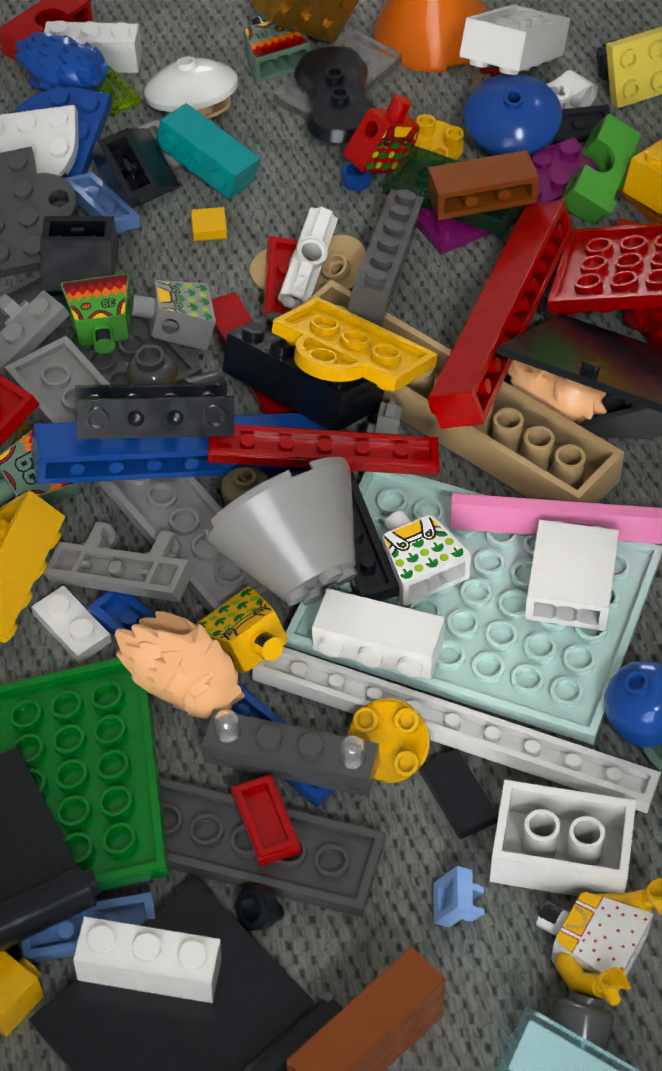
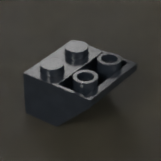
(134, 166)
(76, 250)

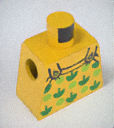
(246, 630)

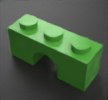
(611, 148)

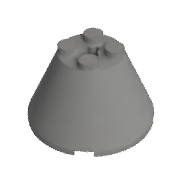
(292, 531)

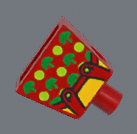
(383, 137)

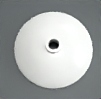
(191, 81)

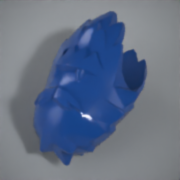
(61, 62)

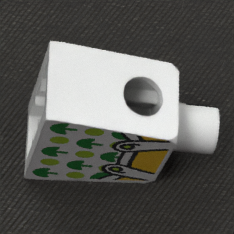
(423, 556)

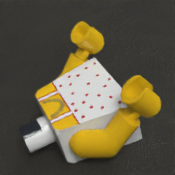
(601, 938)

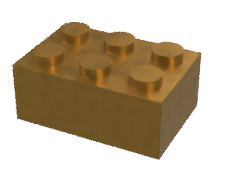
(311, 17)

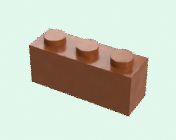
(482, 185)

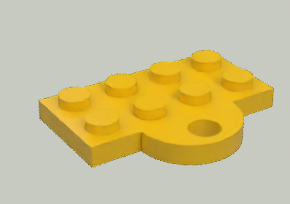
(346, 347)

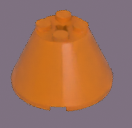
(426, 31)

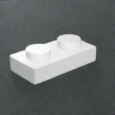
(71, 624)

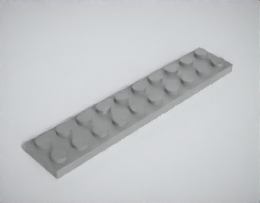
(149, 504)

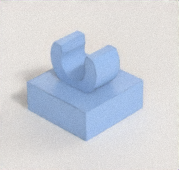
(455, 897)

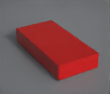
(265, 820)

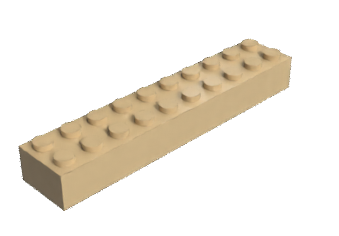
(521, 437)

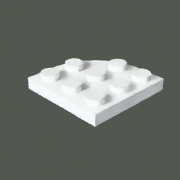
(49, 132)

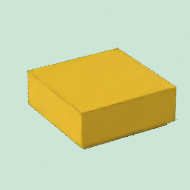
(209, 224)

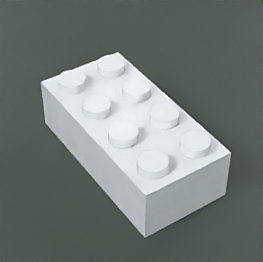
(514, 38)

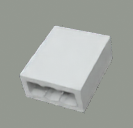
(572, 575)

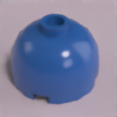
(635, 703)

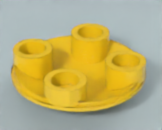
(440, 137)
(400, 735)

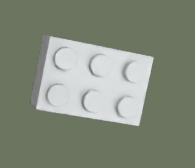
(562, 840)

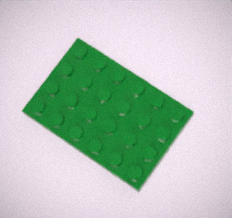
(95, 764)

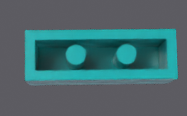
(207, 151)

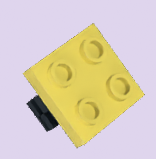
(632, 67)

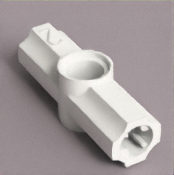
(314, 243)

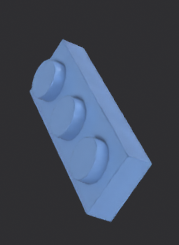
(100, 200)
(62, 938)

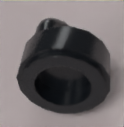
(258, 907)

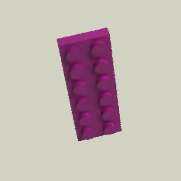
(554, 167)

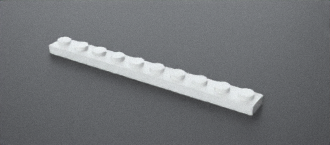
(466, 728)

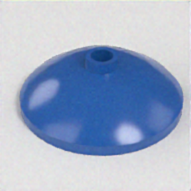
(512, 127)

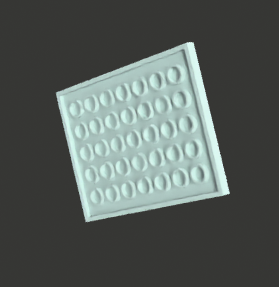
(489, 651)

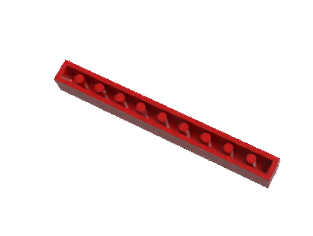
(500, 314)

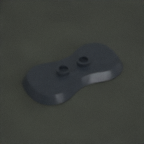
(336, 91)

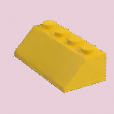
(26, 536)

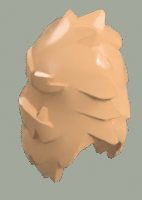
(560, 394)
(179, 664)

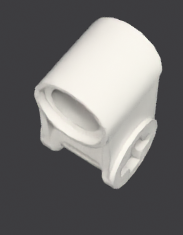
(574, 90)

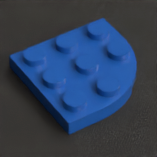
(92, 114)

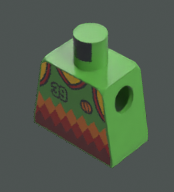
(99, 310)

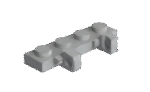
(27, 325)
(101, 567)

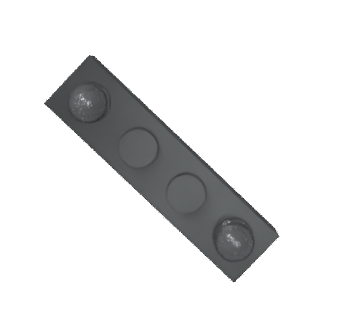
(291, 752)

